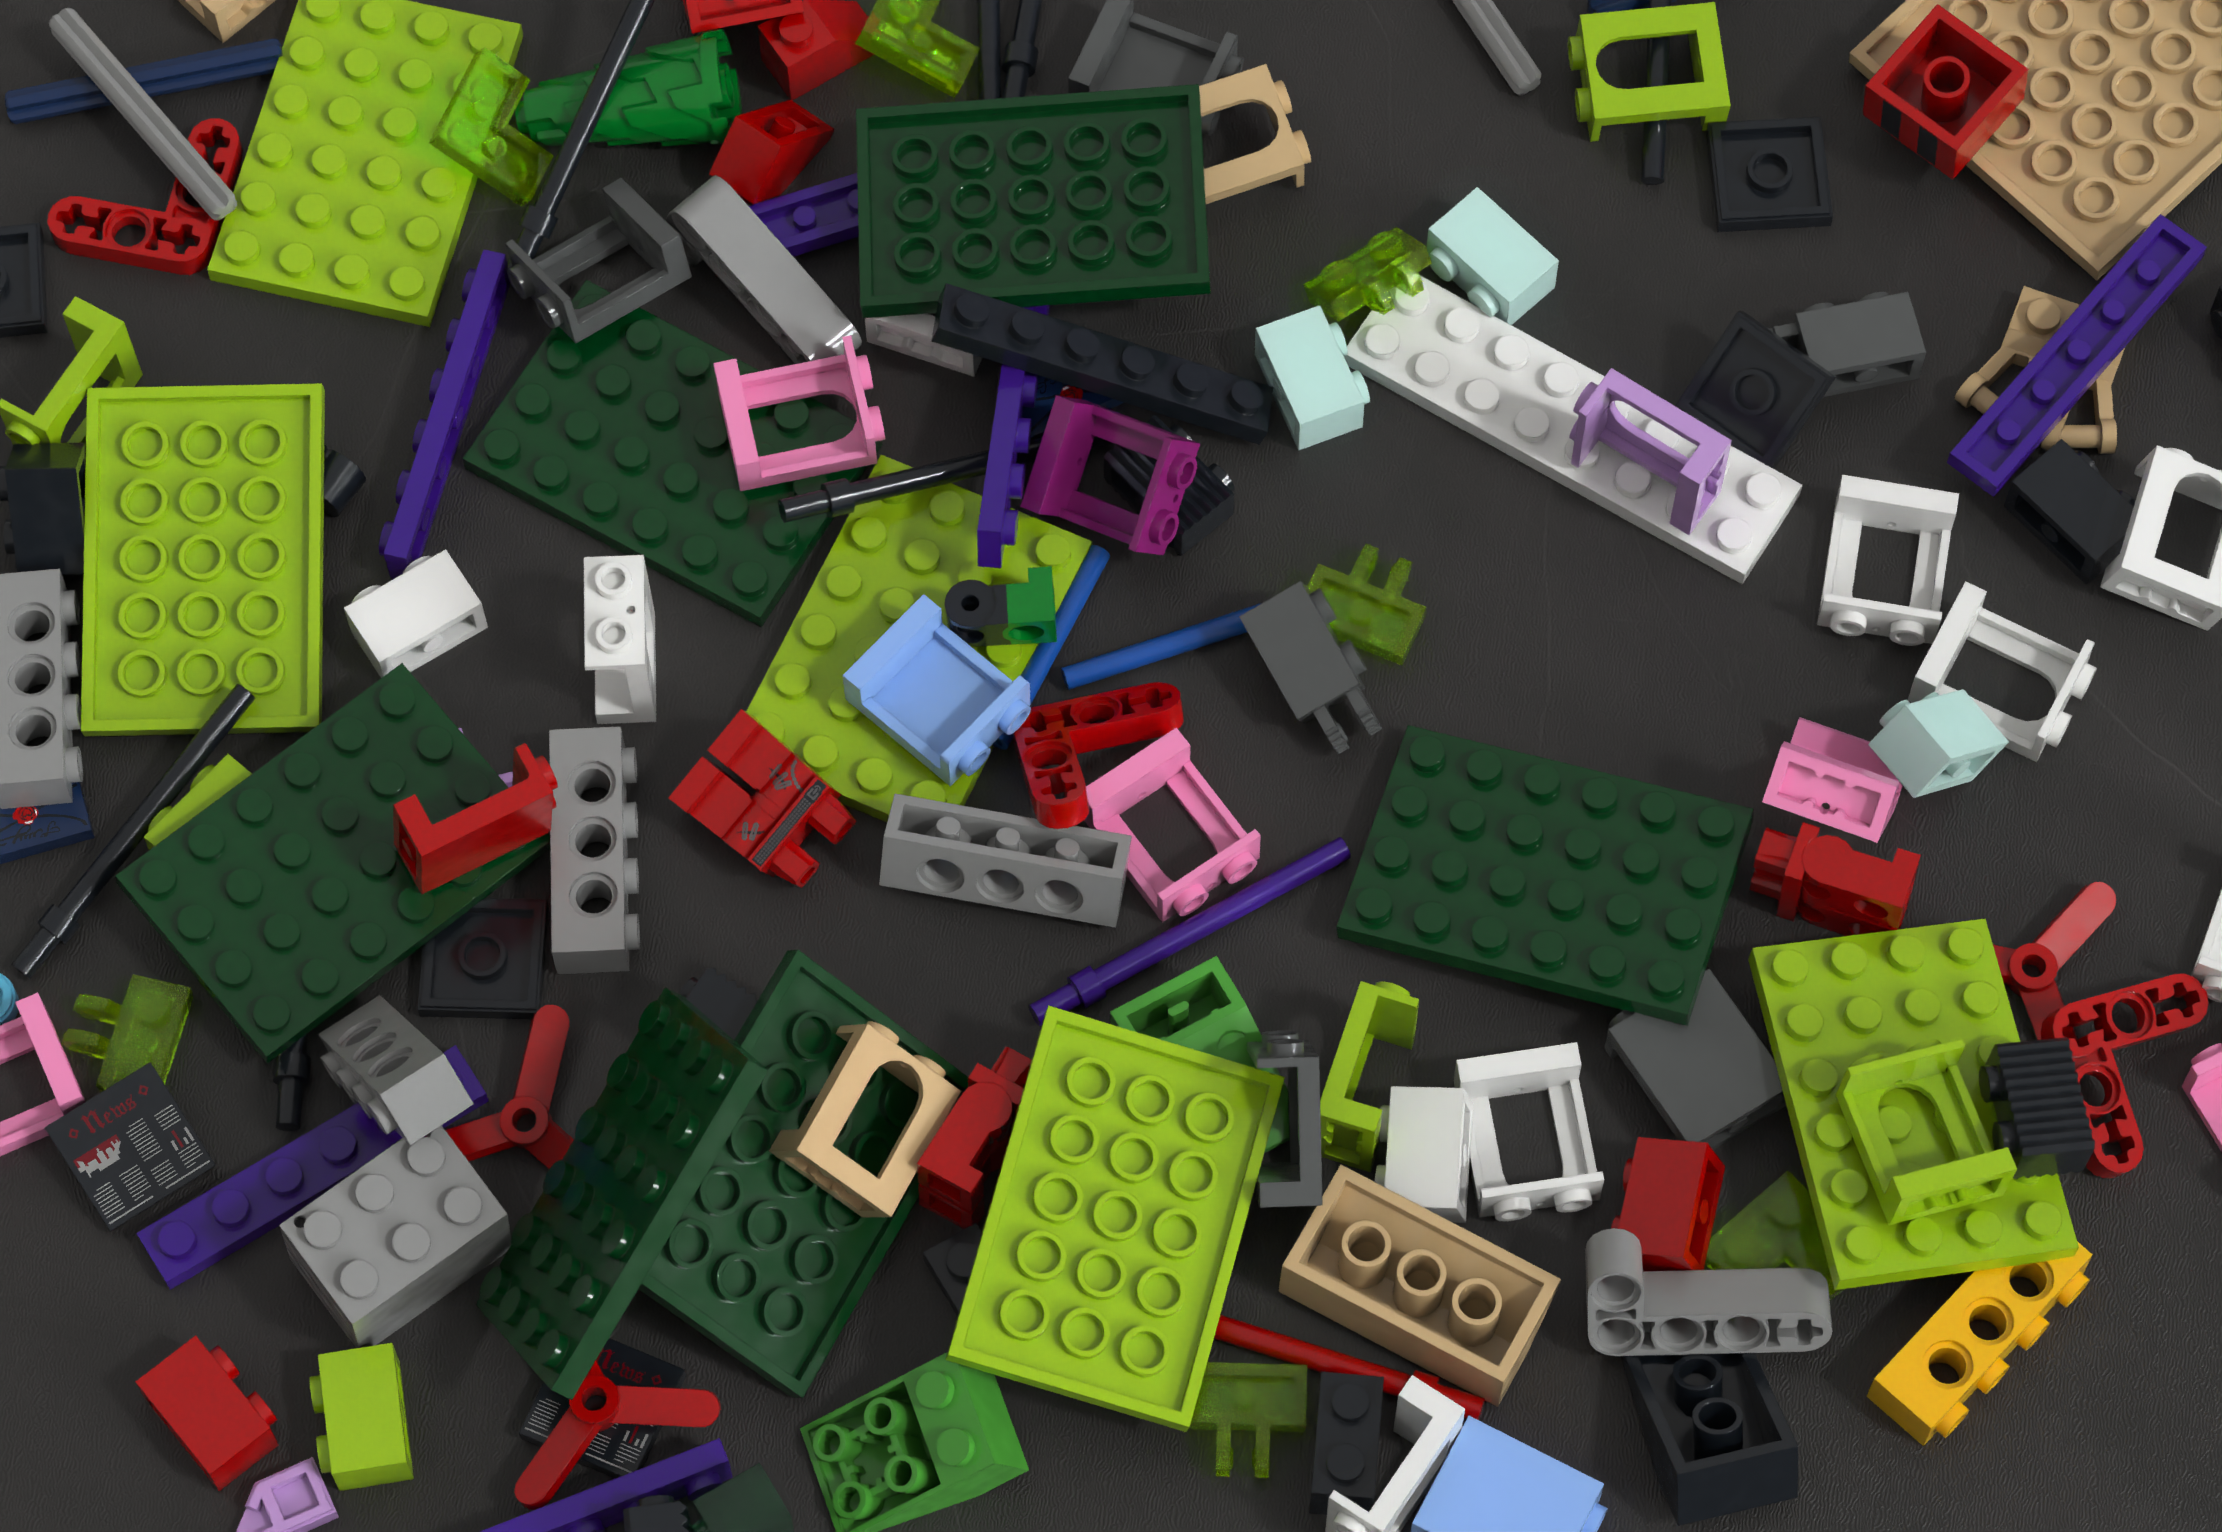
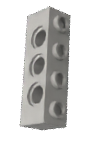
(41, 773)
(1004, 860)
(582, 939)
(393, 1071)

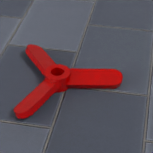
(2051, 952)
(531, 1096)
(624, 1406)

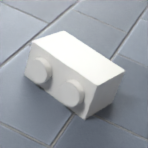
(415, 614)
(1428, 1148)

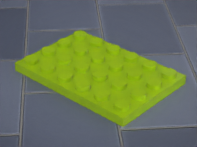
(340, 172)
(203, 557)
(870, 578)
(1882, 996)
(1116, 1219)

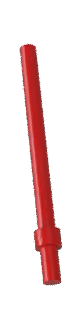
(1328, 1360)

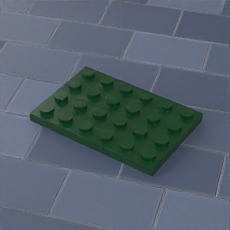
(1032, 199)
(638, 455)
(1546, 874)
(293, 877)
(619, 1190)
(762, 1250)

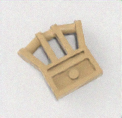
(2031, 327)

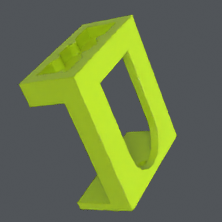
(1607, 105)
(101, 351)
(1934, 1072)
(1348, 1127)

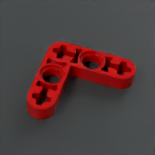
(176, 223)
(1063, 729)
(2095, 1057)

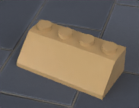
(1418, 1285)

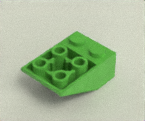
(1206, 1015)
(914, 1447)

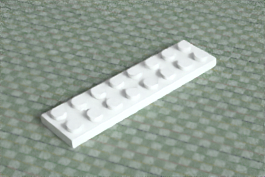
(1523, 403)

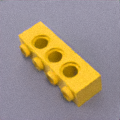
(1927, 1406)

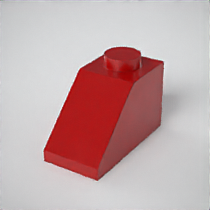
(813, 44)
(769, 149)

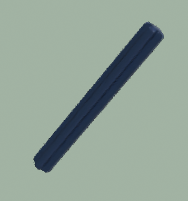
(155, 79)

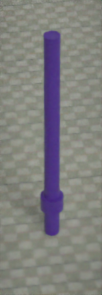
(1089, 985)

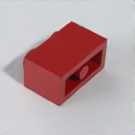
(1671, 1202)
(209, 1412)

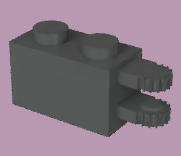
(1860, 341)
(1309, 660)

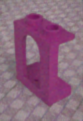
(1063, 457)

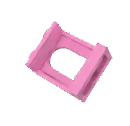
(838, 375)
(1835, 770)
(1144, 773)
(29, 1033)

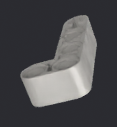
(760, 272)
(1698, 1309)

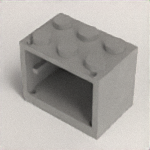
(397, 1236)

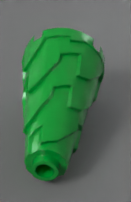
(663, 95)

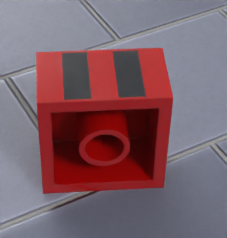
(1945, 91)

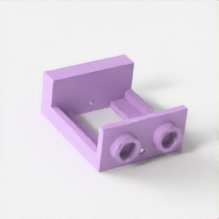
(1696, 478)

